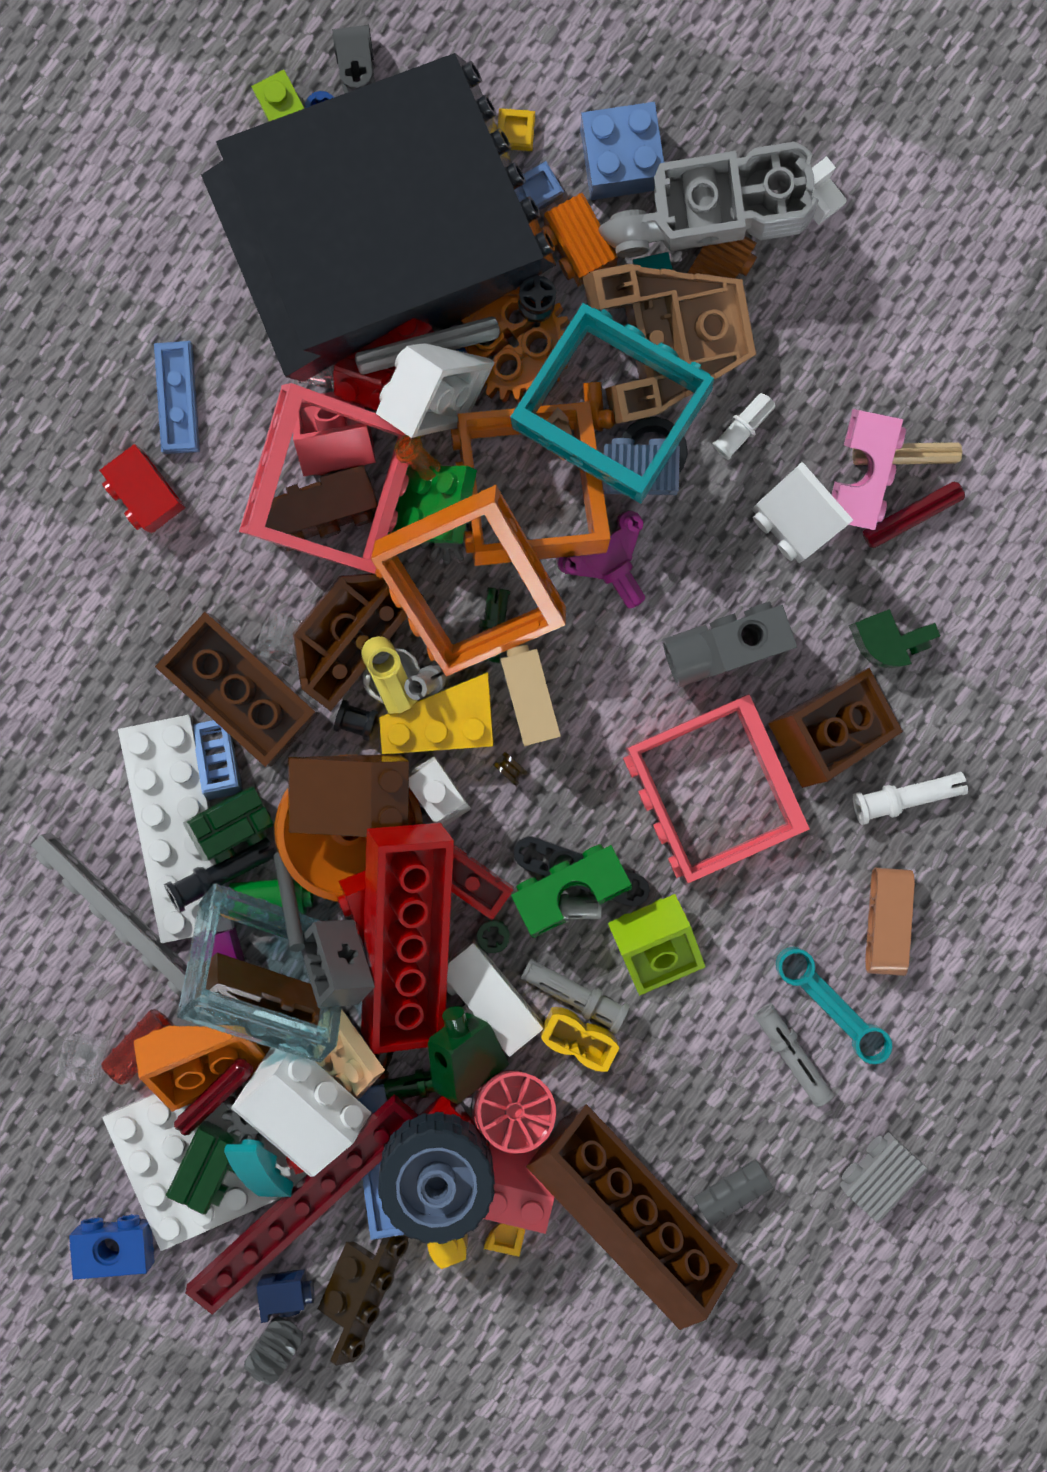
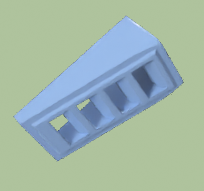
(223, 788)

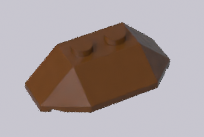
(336, 629)

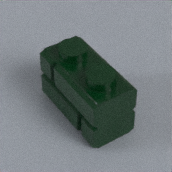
(228, 825)
(203, 1169)

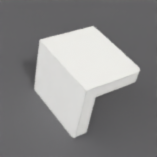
(826, 191)

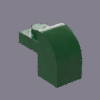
(882, 643)

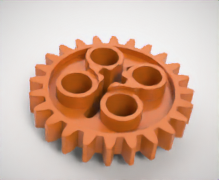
(528, 362)

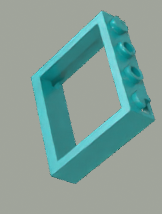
(633, 343)

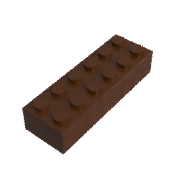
(633, 1217)

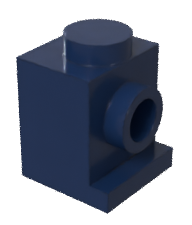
(284, 1294)

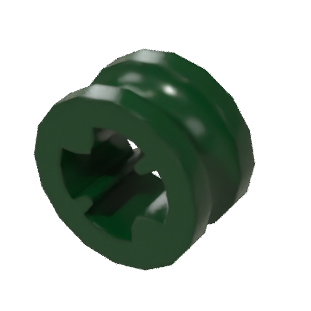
(483, 941)

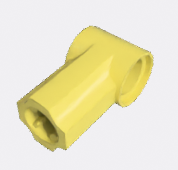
(387, 676)

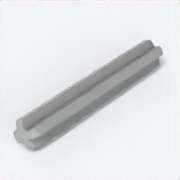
(450, 338)

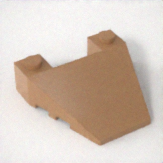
(692, 313)

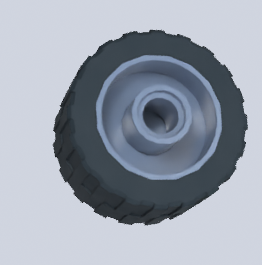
(436, 1178)

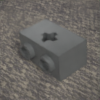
(336, 963)

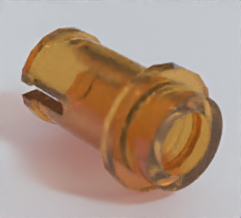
(410, 451)

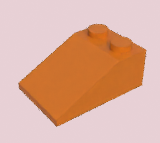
(186, 1060)

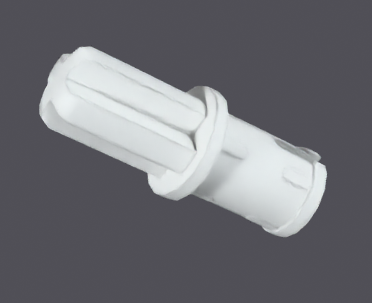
(744, 426)

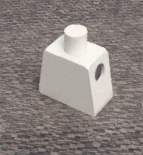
(436, 791)

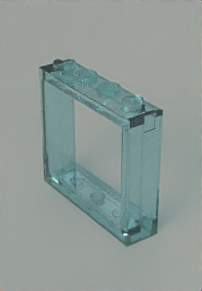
(237, 1016)

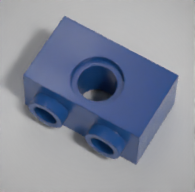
(95, 1260)

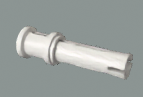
(892, 800)

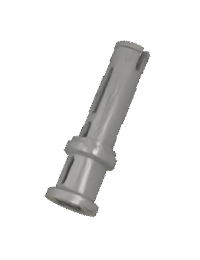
(590, 1003)

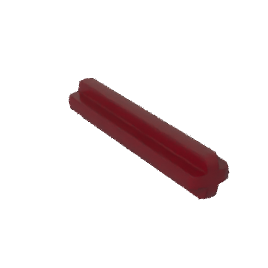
(914, 514)
(213, 1096)

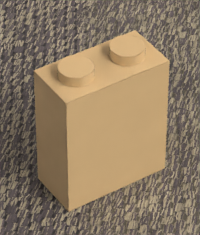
(530, 695)

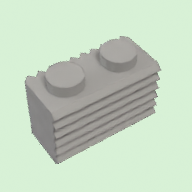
(882, 1176)

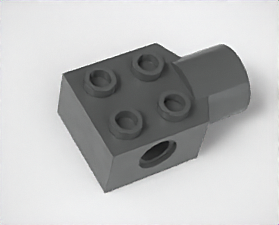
(706, 652)

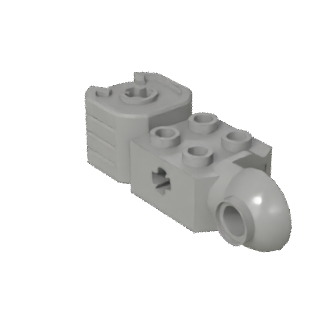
(719, 199)

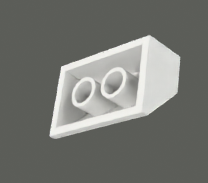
(301, 1110)

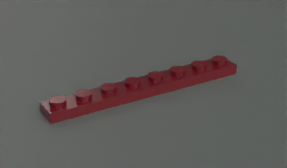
(294, 1214)

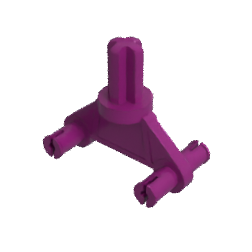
(615, 564)

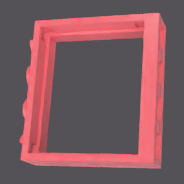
(271, 466)
(771, 768)

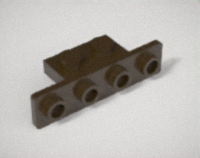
(357, 1291)

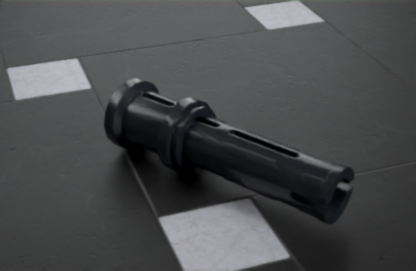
(198, 884)

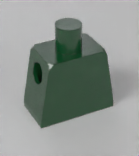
(463, 1055)

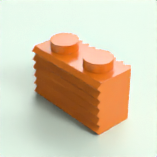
(577, 238)

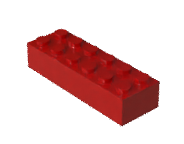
(406, 934)

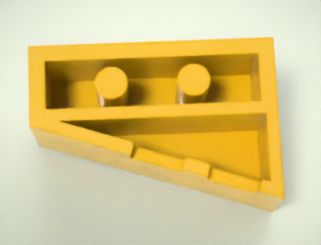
(443, 721)

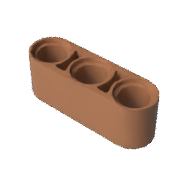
(890, 921)

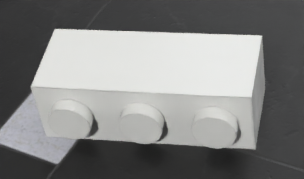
(492, 997)

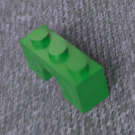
(540, 900)

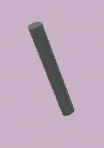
(289, 905)

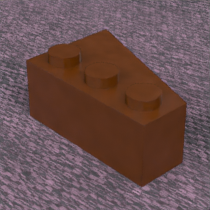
(324, 505)
(262, 989)

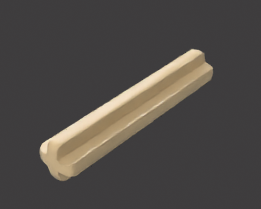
(919, 454)

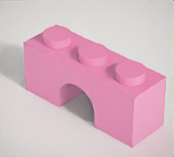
(878, 439)

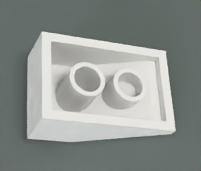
(432, 388)
(800, 514)

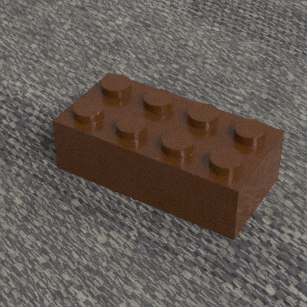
(237, 689)

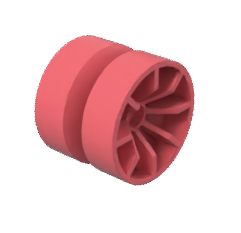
(514, 1111)

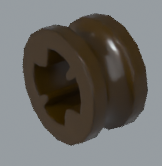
(510, 768)

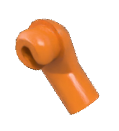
(601, 418)

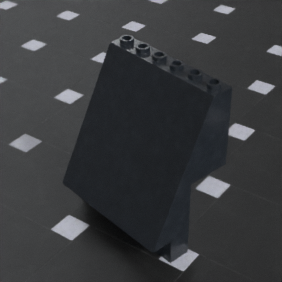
(376, 213)

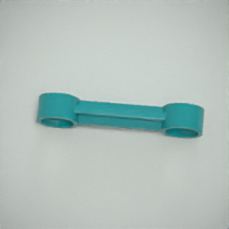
(834, 1006)

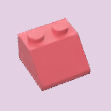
(331, 441)
(518, 1194)

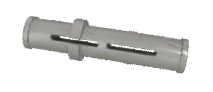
(780, 1041)

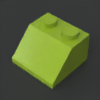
(657, 944)

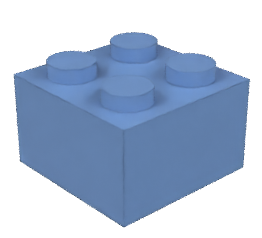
(621, 149)

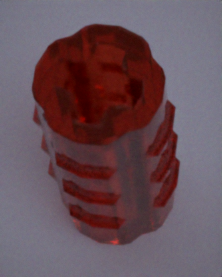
(121, 1062)

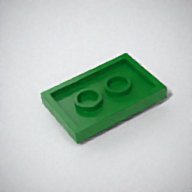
(430, 496)

